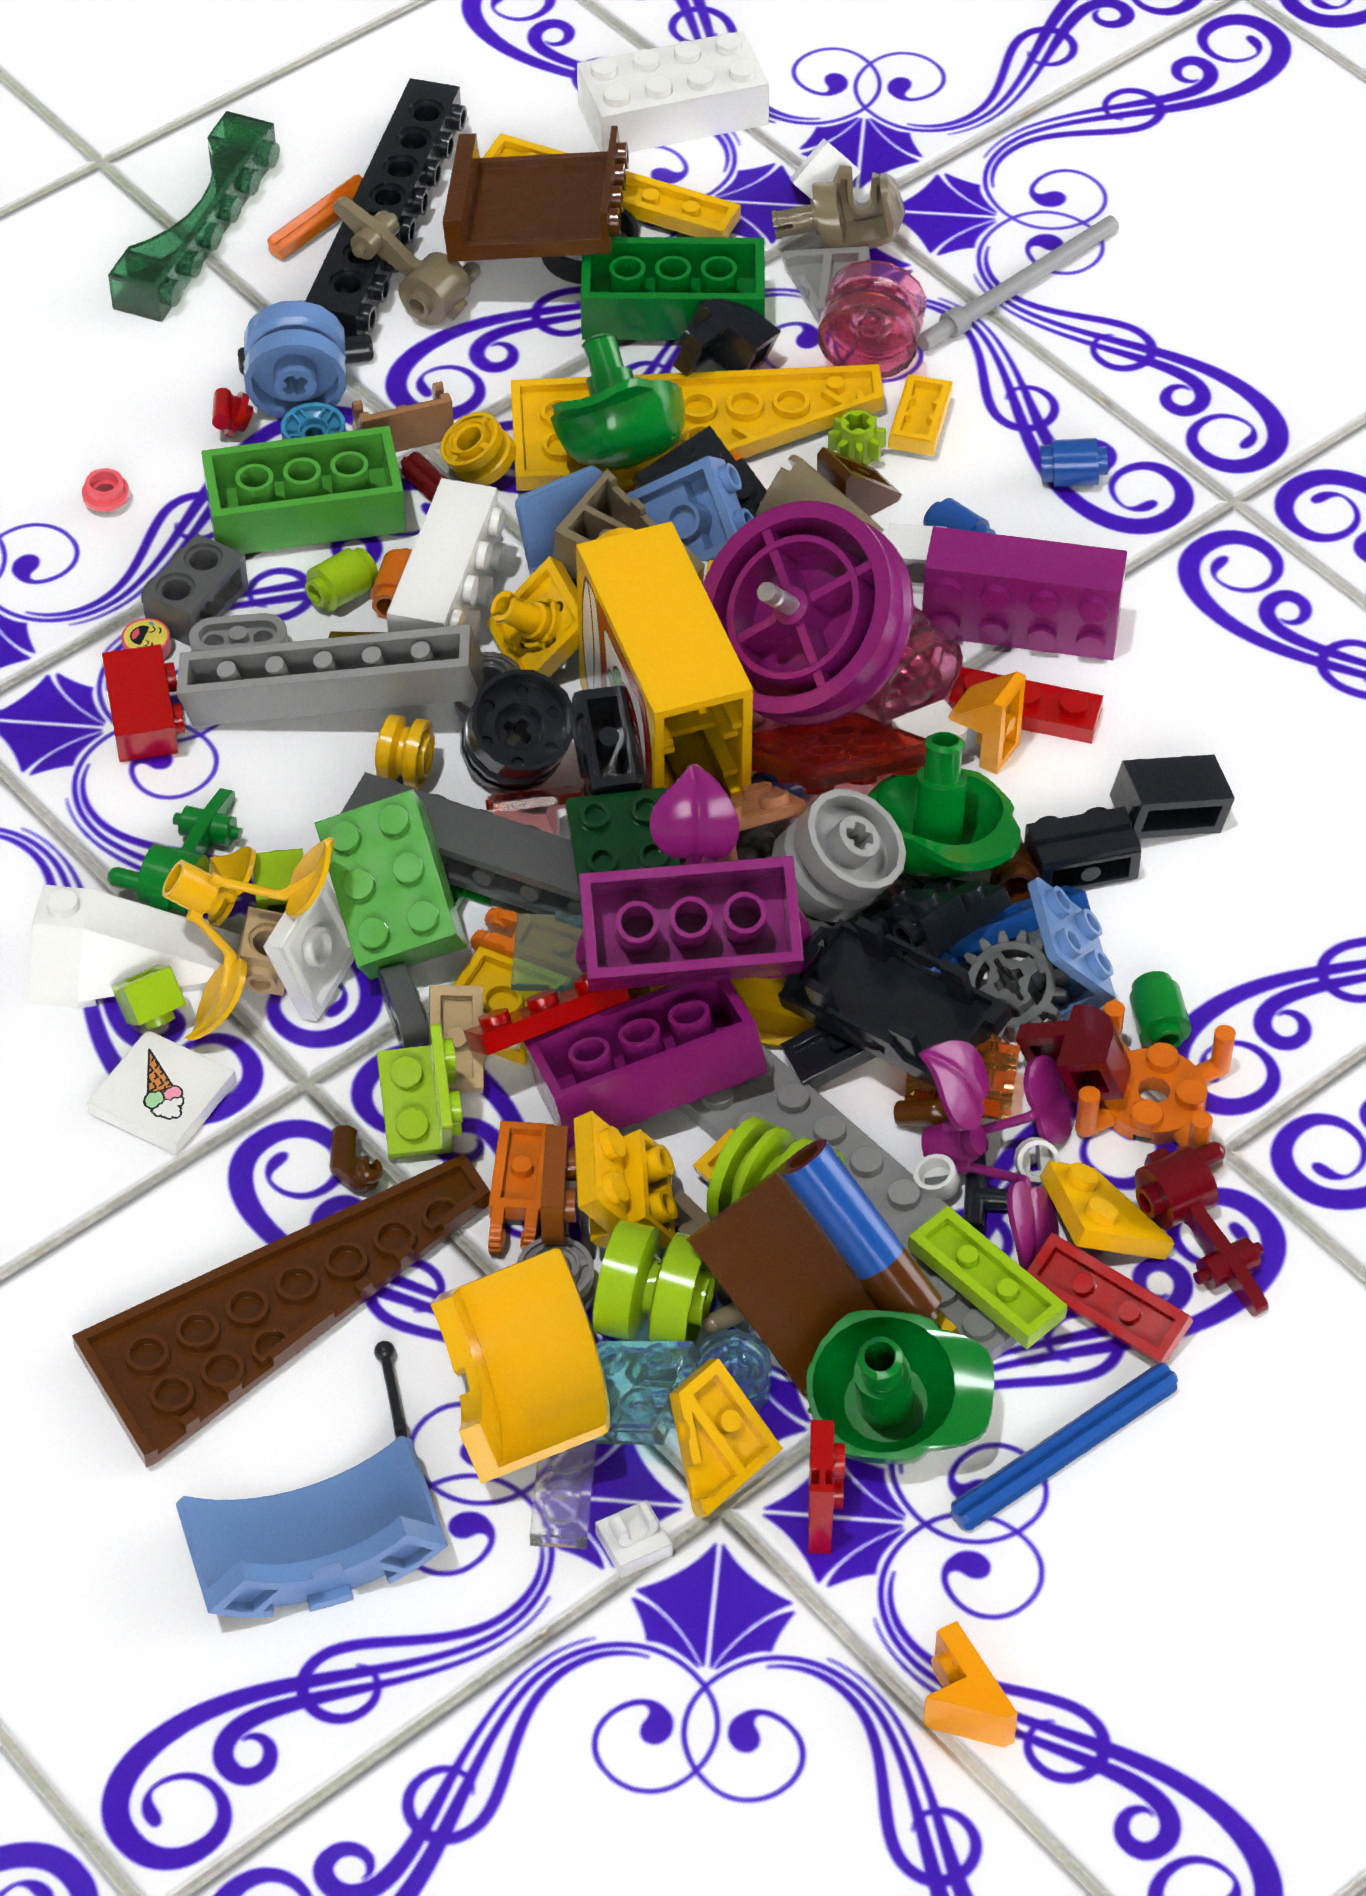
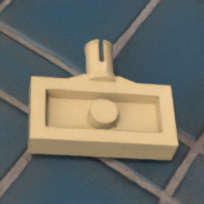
(458, 1010)

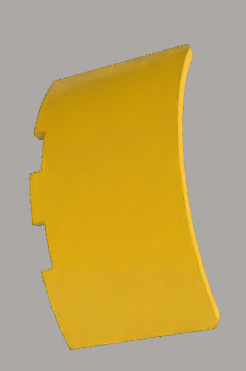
(525, 1363)

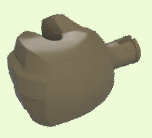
(841, 218)

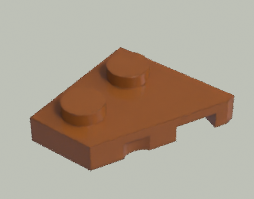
(557, 1198)

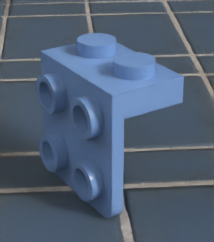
(545, 508)
(1073, 946)

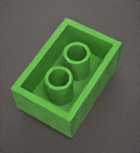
(391, 884)

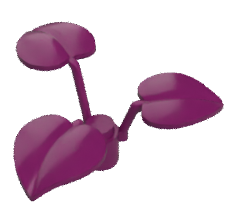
(699, 823)
(962, 1088)

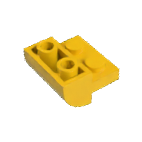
(622, 1179)

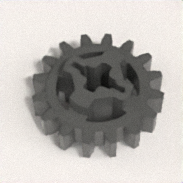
(1028, 974)

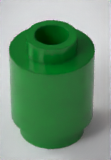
(1159, 1009)

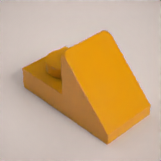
(996, 714)
(971, 1698)

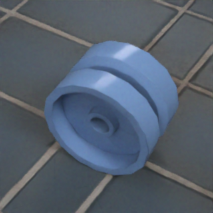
(294, 357)

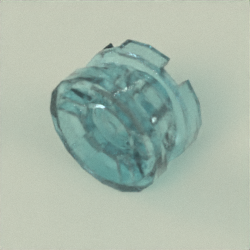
(747, 1357)

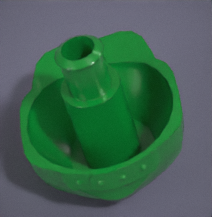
(623, 418)
(949, 815)
(899, 1387)

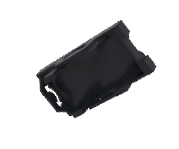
(888, 1000)

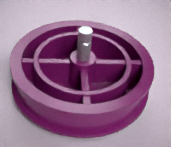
(812, 610)

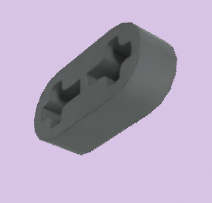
(403, 1006)

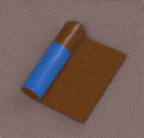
(807, 1254)

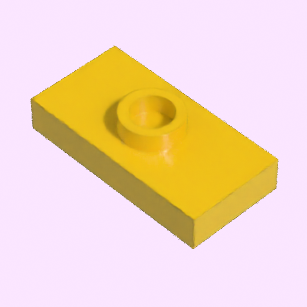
(920, 415)

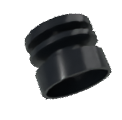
(523, 705)

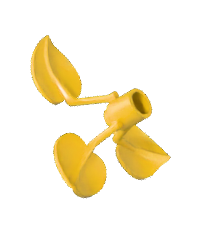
(216, 896)

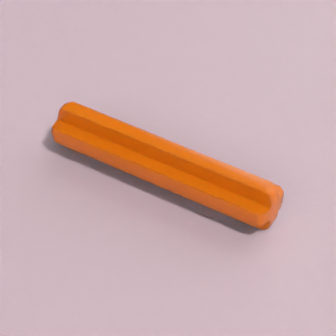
(311, 221)

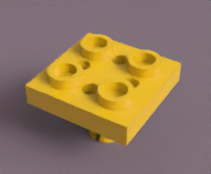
(534, 616)

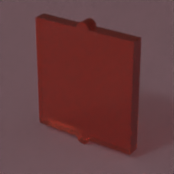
(532, 798)

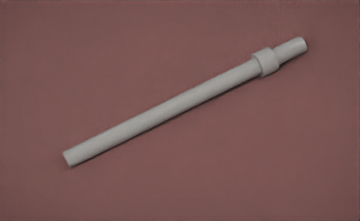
(959, 319)

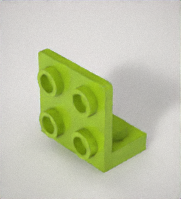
(416, 1097)

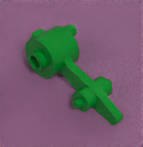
(202, 829)

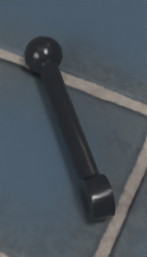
(385, 1352)

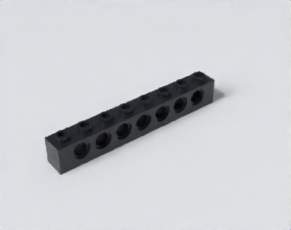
(396, 182)

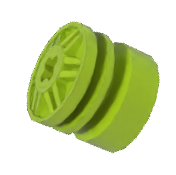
(749, 1157)

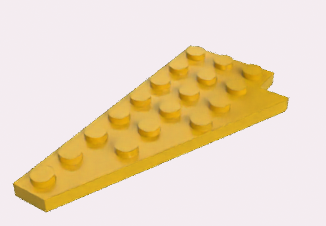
(743, 407)

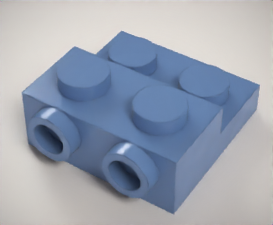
(699, 503)

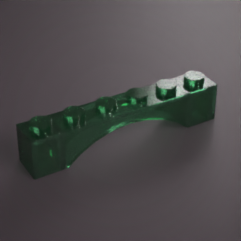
(157, 270)

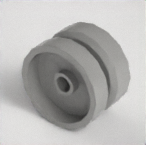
(842, 854)

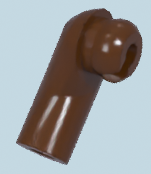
(919, 1112)
(349, 1167)

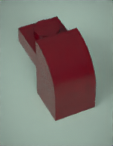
(1084, 1049)

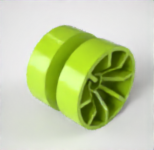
(638, 1283)

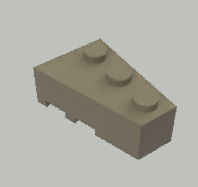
(597, 512)

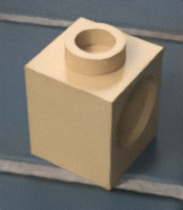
(261, 974)

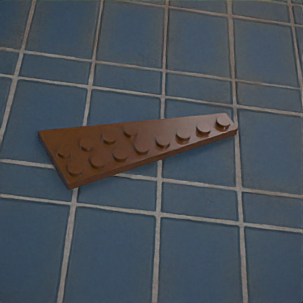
(218, 1336)

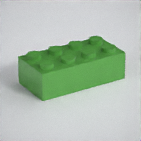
(304, 490)

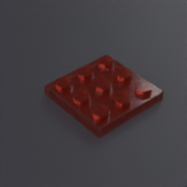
(837, 753)

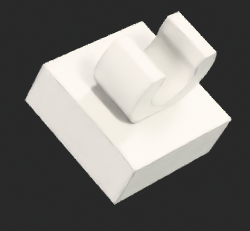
(633, 1539)

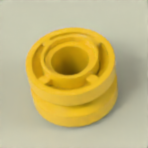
(478, 449)
(405, 750)

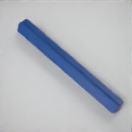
(1063, 1446)

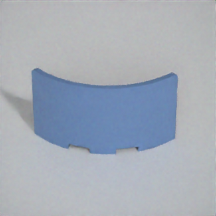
(315, 1538)

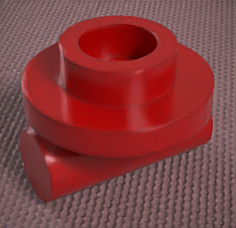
(231, 411)

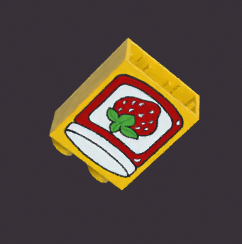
(659, 636)

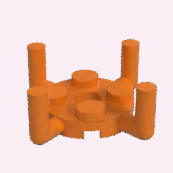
(1159, 1068)

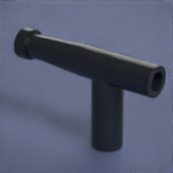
(979, 1197)

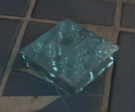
(639, 1386)

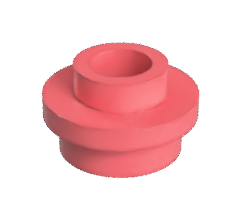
(105, 490)

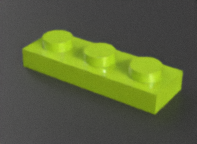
(987, 1277)

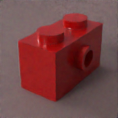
(141, 702)

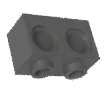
(195, 585)

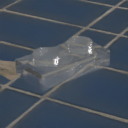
(564, 1498)

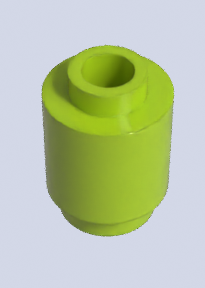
(340, 578)

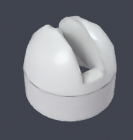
(1044, 1152)
(936, 1176)

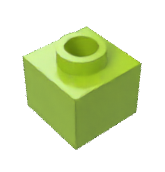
(149, 997)

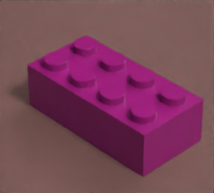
(1024, 592)
(691, 923)
(647, 1055)

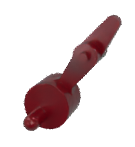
(1182, 1189)

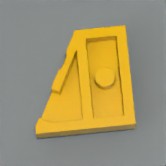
(1100, 1214)
(718, 1436)

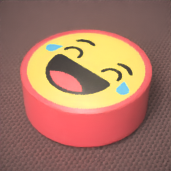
(147, 633)

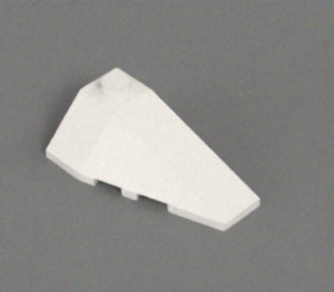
(96, 939)

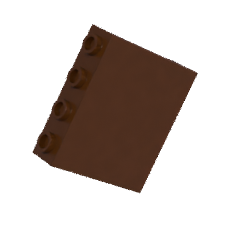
(534, 203)

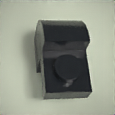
(728, 334)

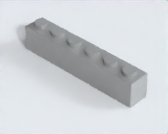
(330, 675)

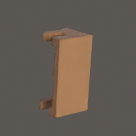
(411, 424)

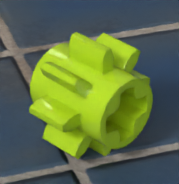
(857, 436)

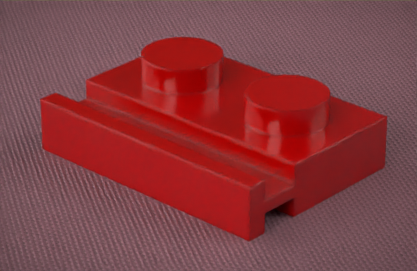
(824, 1484)

